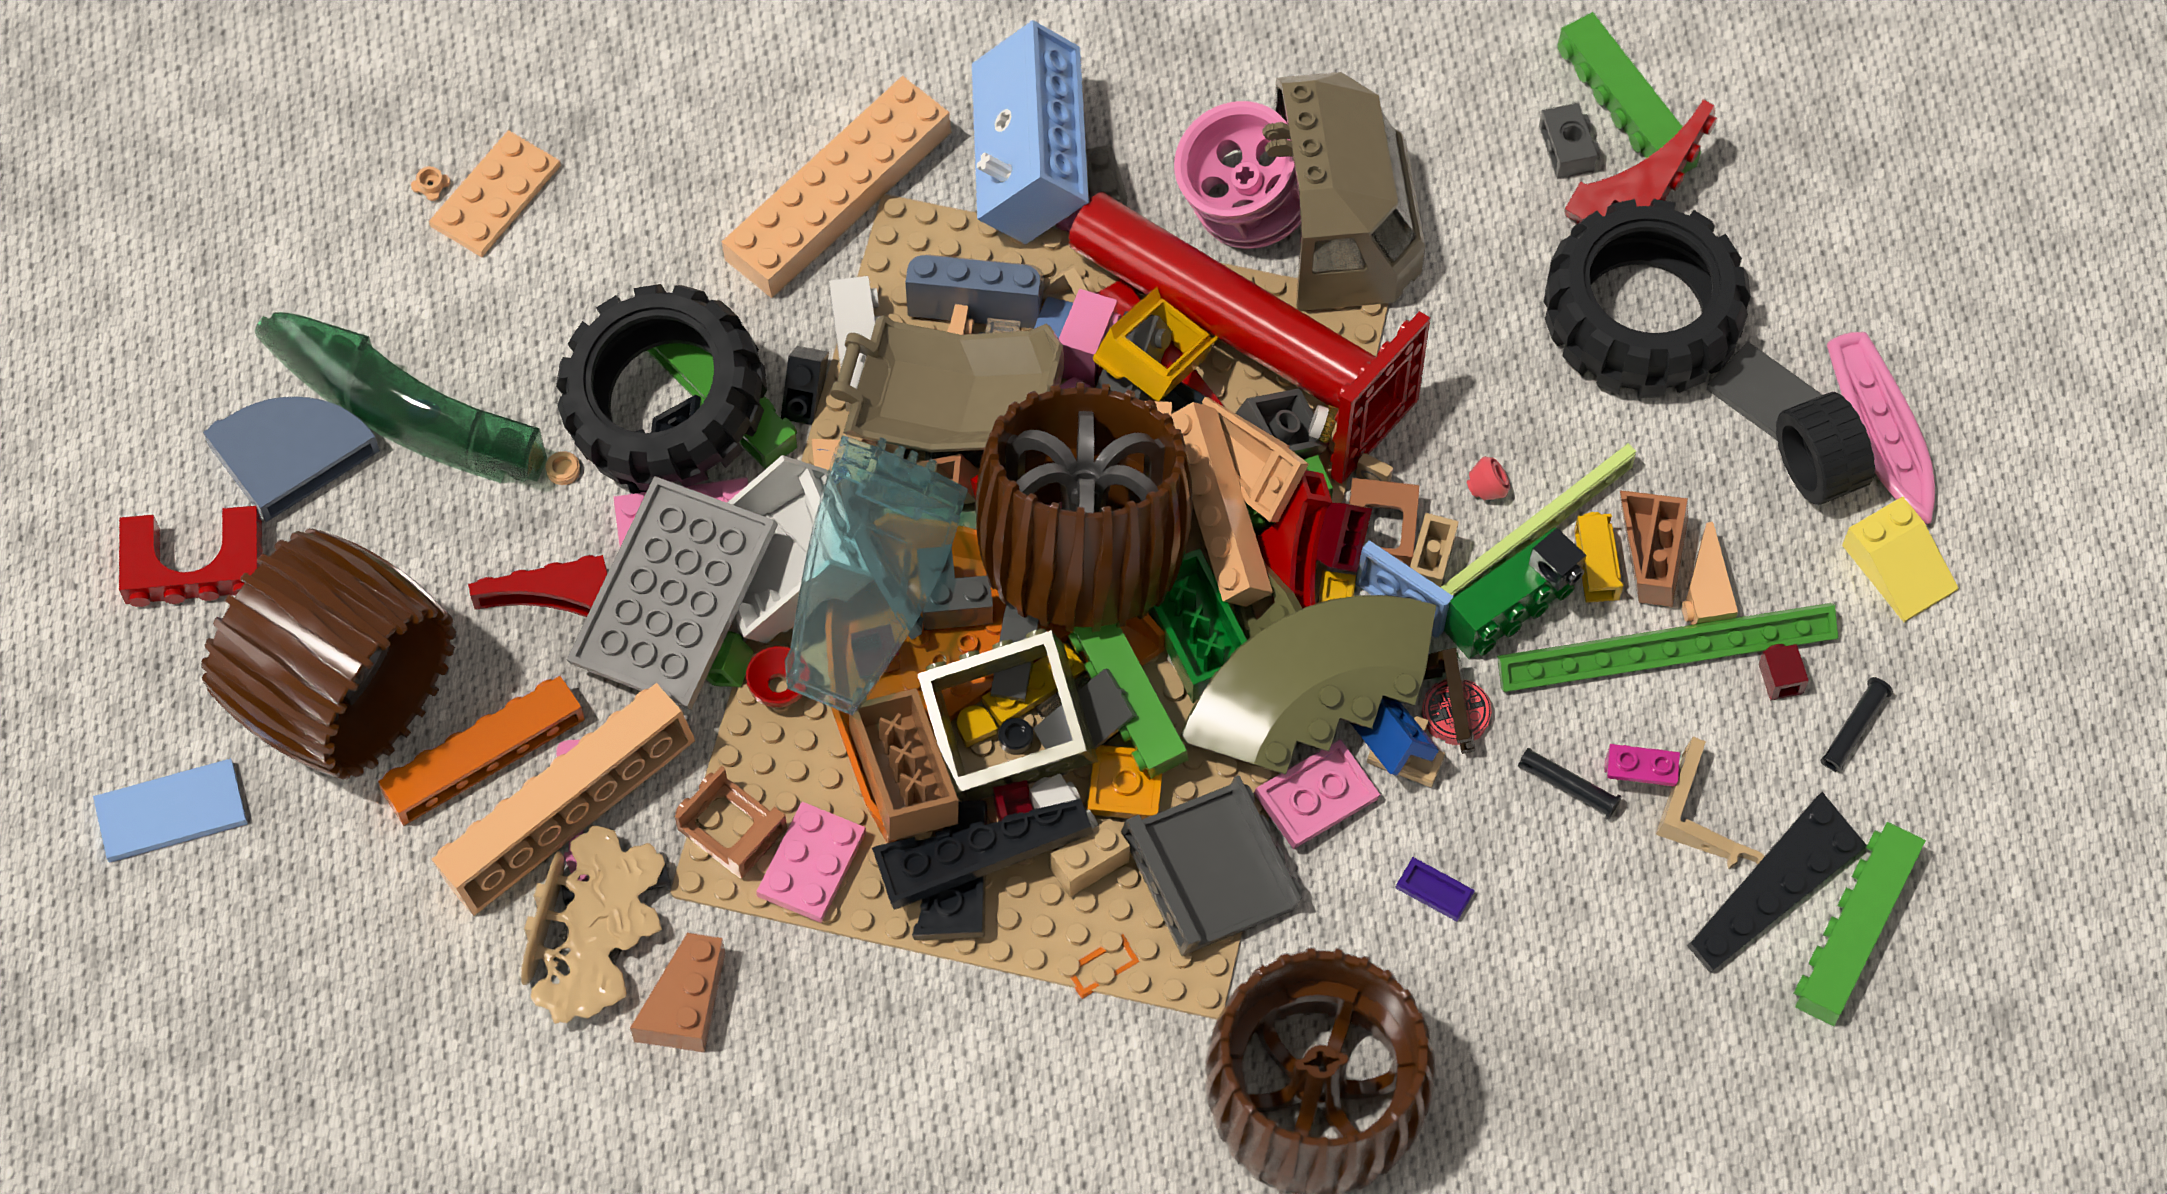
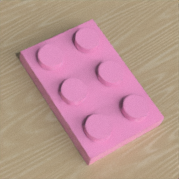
(1317, 794)
(811, 862)

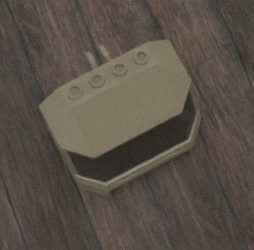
(1354, 192)

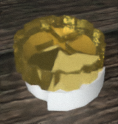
(1323, 423)

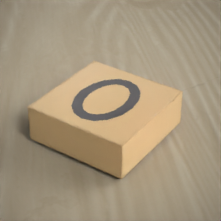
(1373, 469)

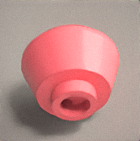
(1488, 480)

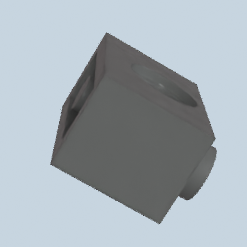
(1566, 124)

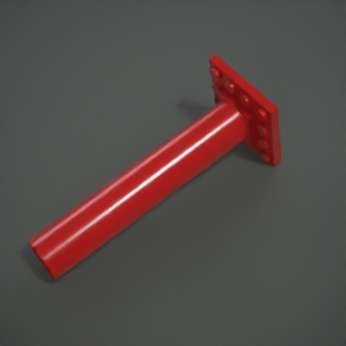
(1366, 388)

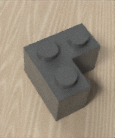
(958, 601)

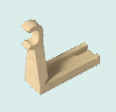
(1689, 832)

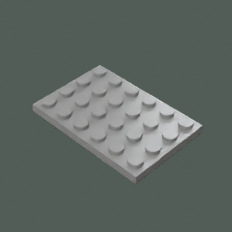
(672, 591)

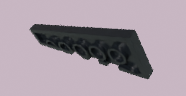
(938, 863)
(1794, 866)

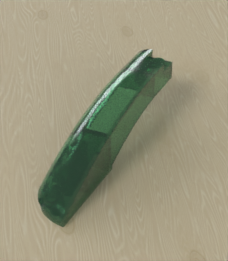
(396, 405)

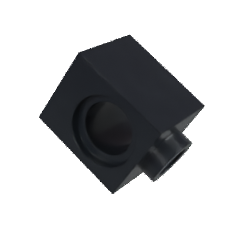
(1558, 560)

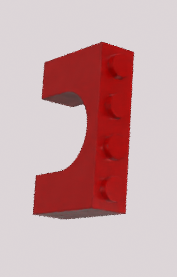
(147, 580)

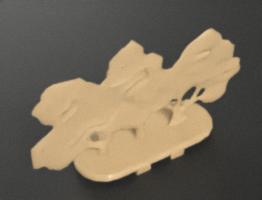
(598, 919)

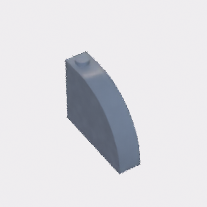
(288, 449)

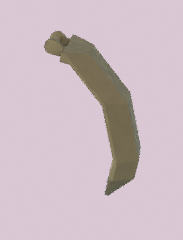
(941, 386)

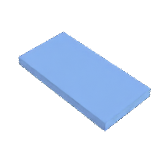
(170, 810)

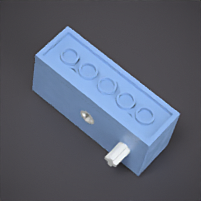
(1029, 133)

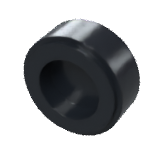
(1015, 736)

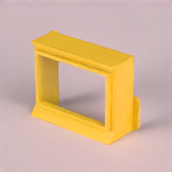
(1125, 359)

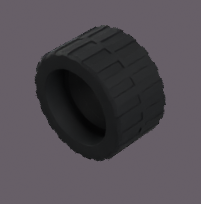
(1825, 448)

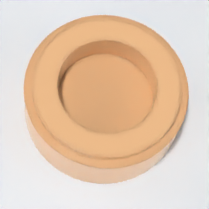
(562, 468)

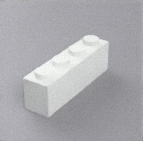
(853, 313)

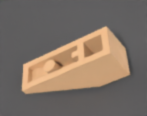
(1709, 590)

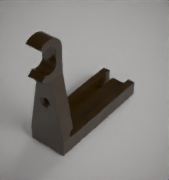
(1450, 662)

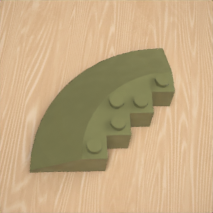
(1310, 673)

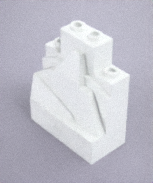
(790, 496)

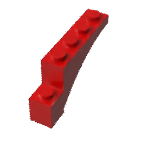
(1651, 177)
(1293, 541)
(556, 586)

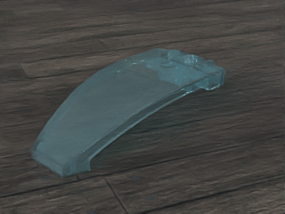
(868, 569)

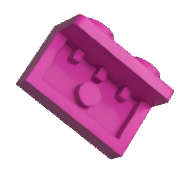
(1642, 765)

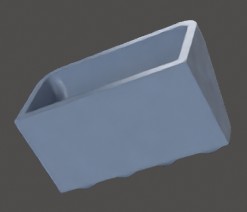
(984, 286)

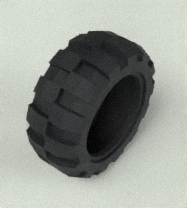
(1659, 239)
(624, 333)

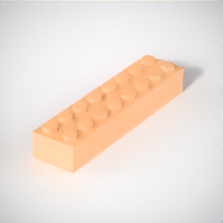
(837, 186)
(564, 799)

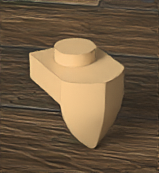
(1068, 279)

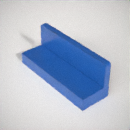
(1396, 737)

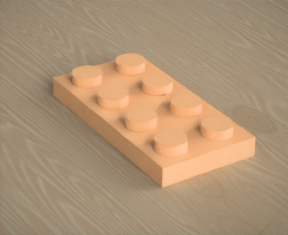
(494, 193)

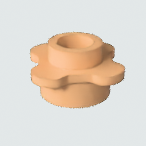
(427, 175)

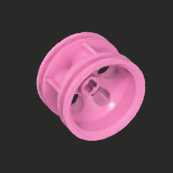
(1199, 167)

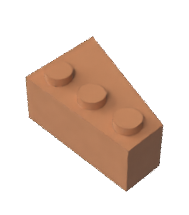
(1655, 543)
(684, 997)

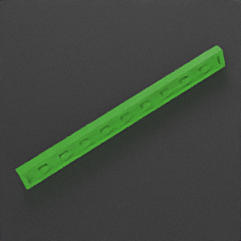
(1666, 647)

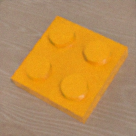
(1120, 787)

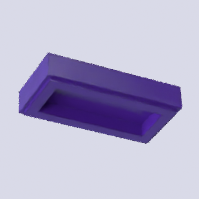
(1435, 889)

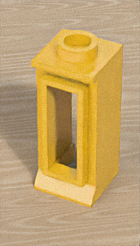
(1602, 572)

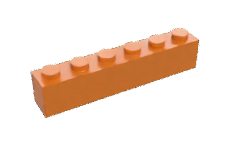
(481, 750)

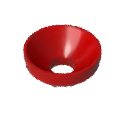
(762, 669)

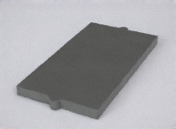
(1103, 708)

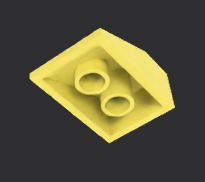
(1900, 559)

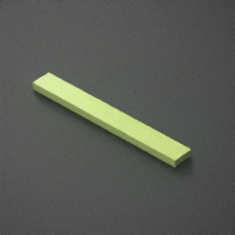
(1545, 519)

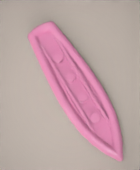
(1895, 436)

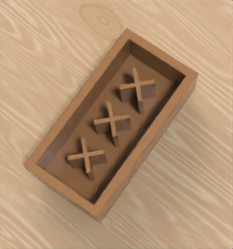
(903, 765)

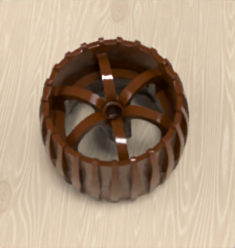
(1352, 992)

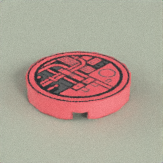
(1439, 713)

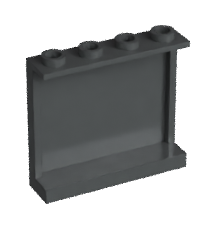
(1212, 866)

